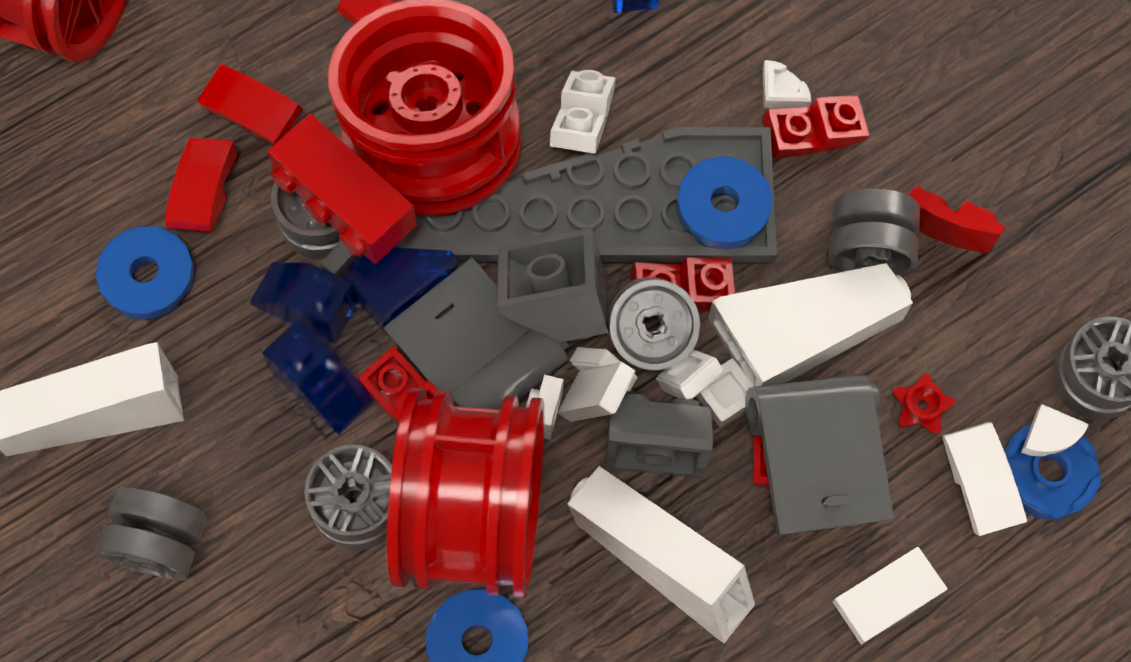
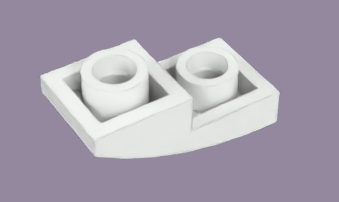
(583, 111)
(985, 478)

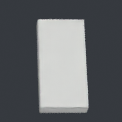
(597, 392)
(889, 595)

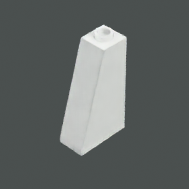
(803, 323)
(91, 401)
(664, 552)

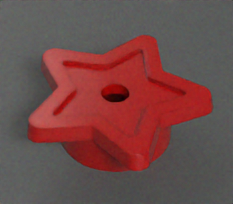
(929, 393)

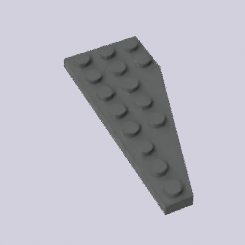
(620, 194)

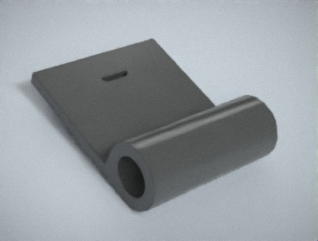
(472, 345)
(819, 445)

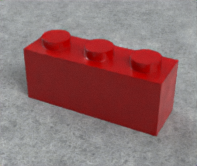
(341, 189)

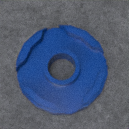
(727, 177)
(140, 247)
(1059, 498)
(477, 610)

